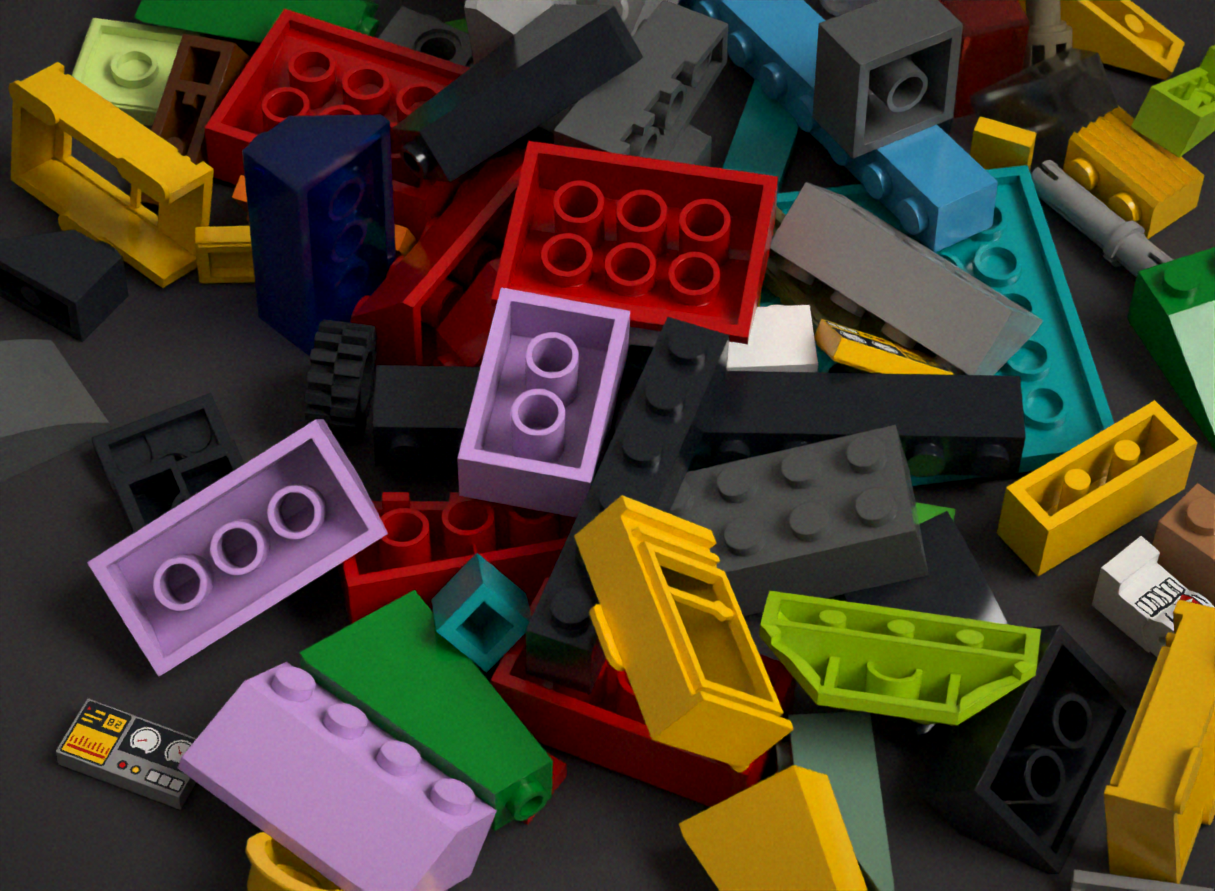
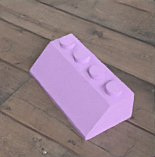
(239, 546)
(338, 787)

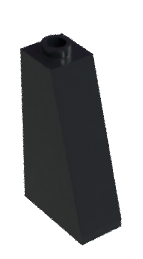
(516, 89)

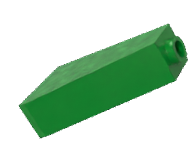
(254, 18)
(437, 703)

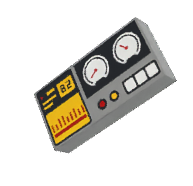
(128, 753)

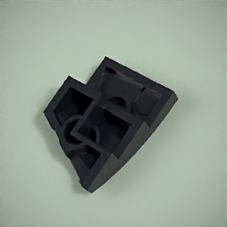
(166, 458)
(951, 588)

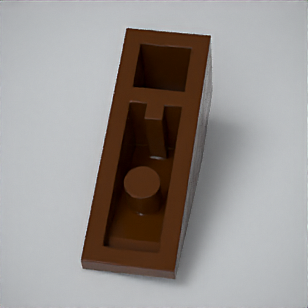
(195, 88)

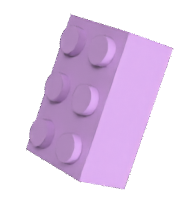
(543, 402)

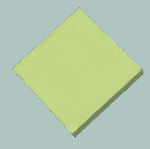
(129, 64)

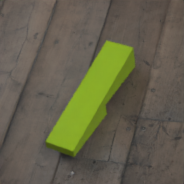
(1180, 109)

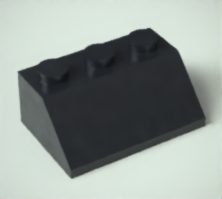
(1035, 758)

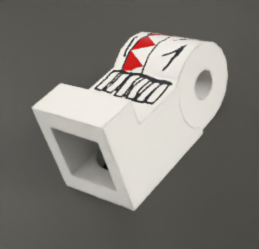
(1141, 595)

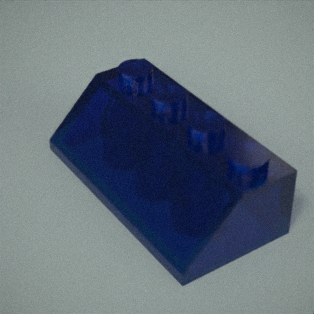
(319, 219)

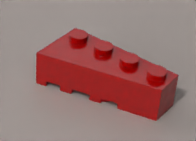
(437, 538)

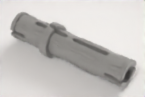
(1120, 240)

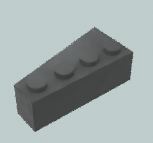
(657, 97)

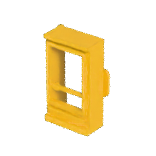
(55, 108)
(679, 634)
(1168, 760)

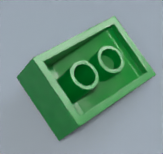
(1176, 323)

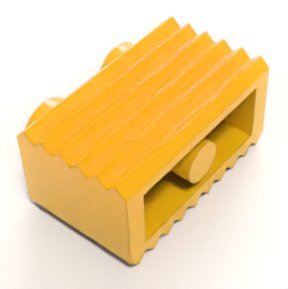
(1132, 172)

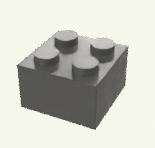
(886, 72)

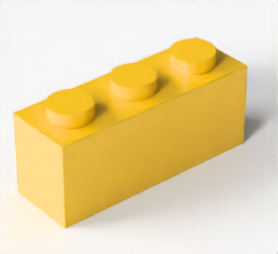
(1096, 488)

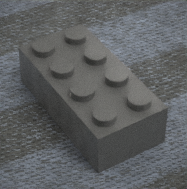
(810, 518)

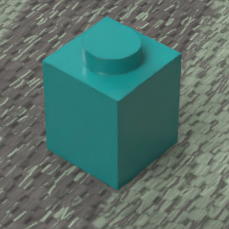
(481, 612)

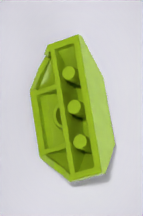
(897, 658)

